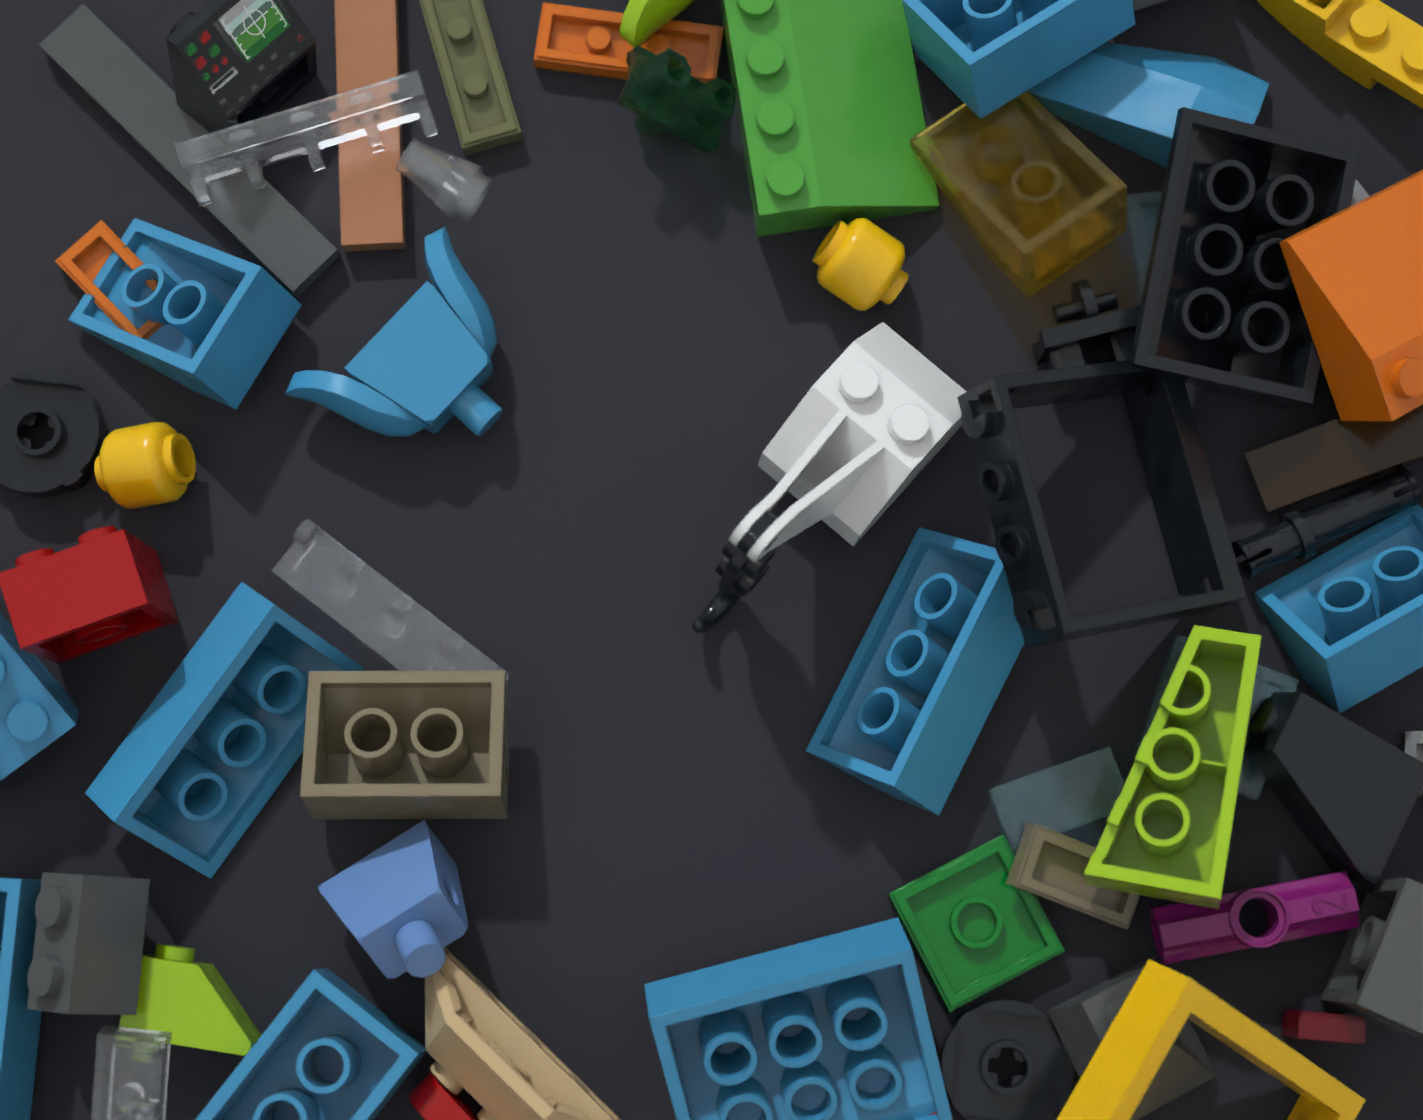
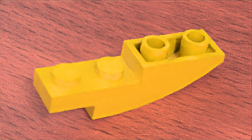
(1360, 40)

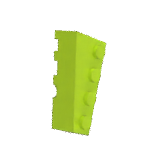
(1180, 797)

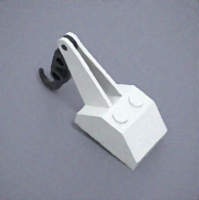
(843, 455)

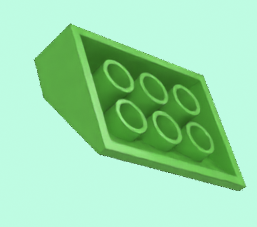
(826, 111)

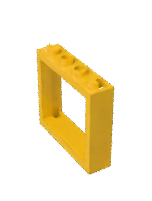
(1148, 1029)

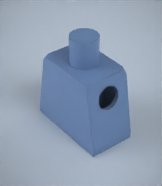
(402, 903)

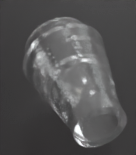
(445, 179)

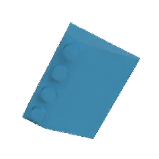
(802, 1033)

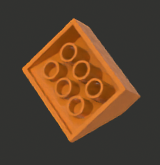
(1365, 300)

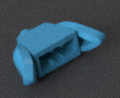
(421, 361)

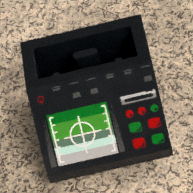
(239, 60)

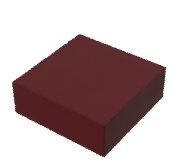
(1323, 1026)

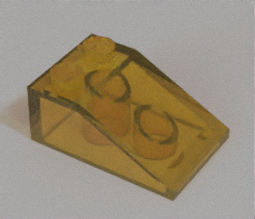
(1024, 188)

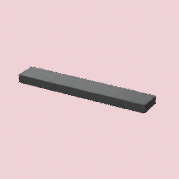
(150, 115)

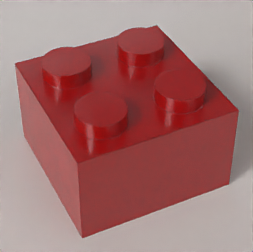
(87, 595)

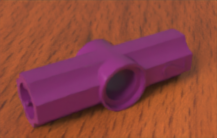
(1293, 909)

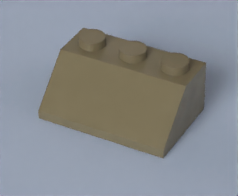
(406, 745)

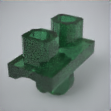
(673, 100)

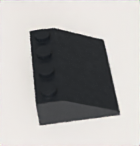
(1216, 280)

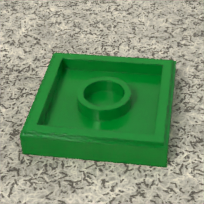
(973, 925)

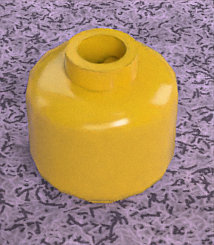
(861, 264)
(145, 465)

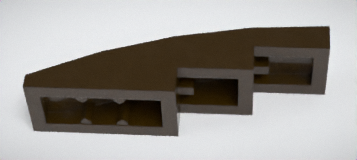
(1334, 457)

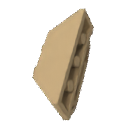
(496, 1056)

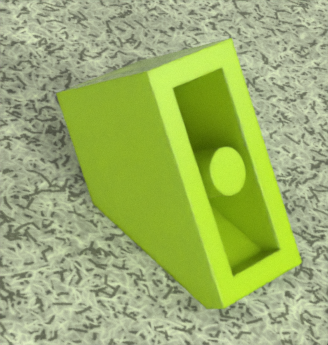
(190, 1003)

